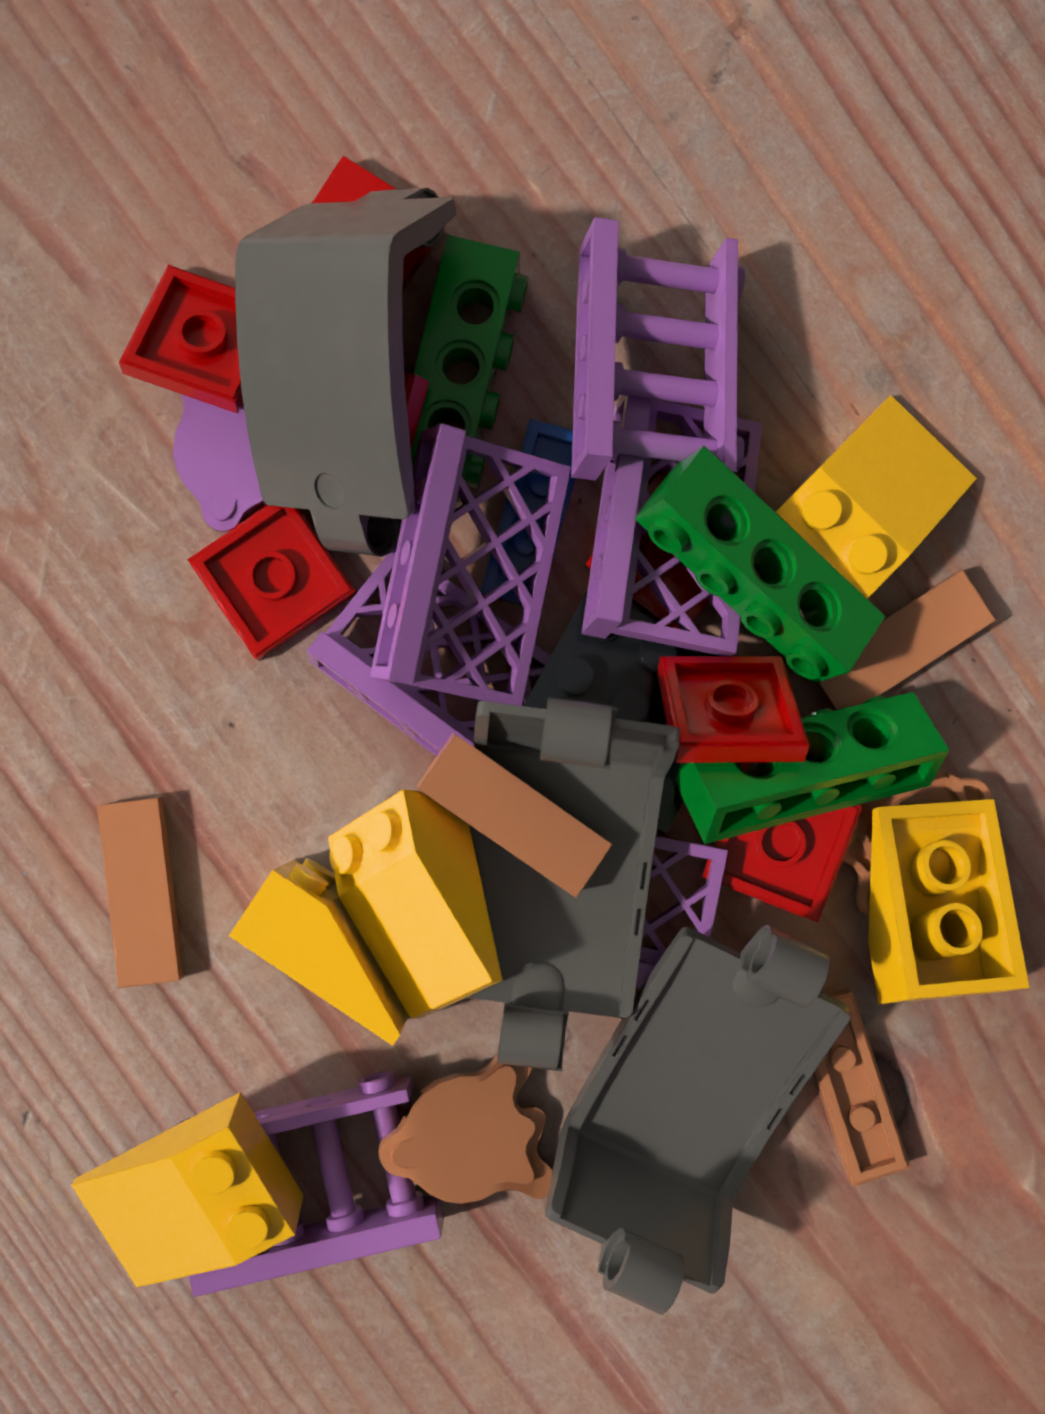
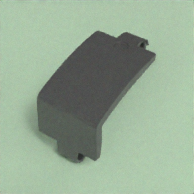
(328, 360)
(559, 948)
(688, 1106)

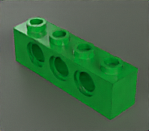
(468, 276)
(791, 572)
(851, 760)

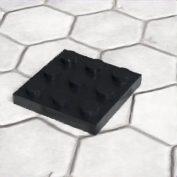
(617, 674)

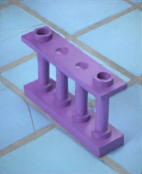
(602, 380)
(348, 1229)

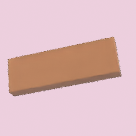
(911, 641)
(513, 815)
(140, 892)
(859, 1104)

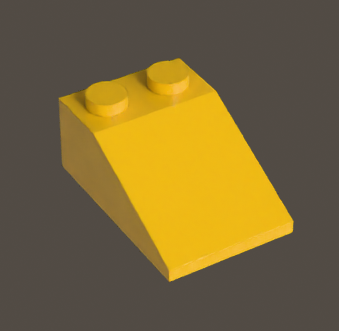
(877, 496)
(417, 900)
(941, 904)
(310, 937)
(194, 1196)

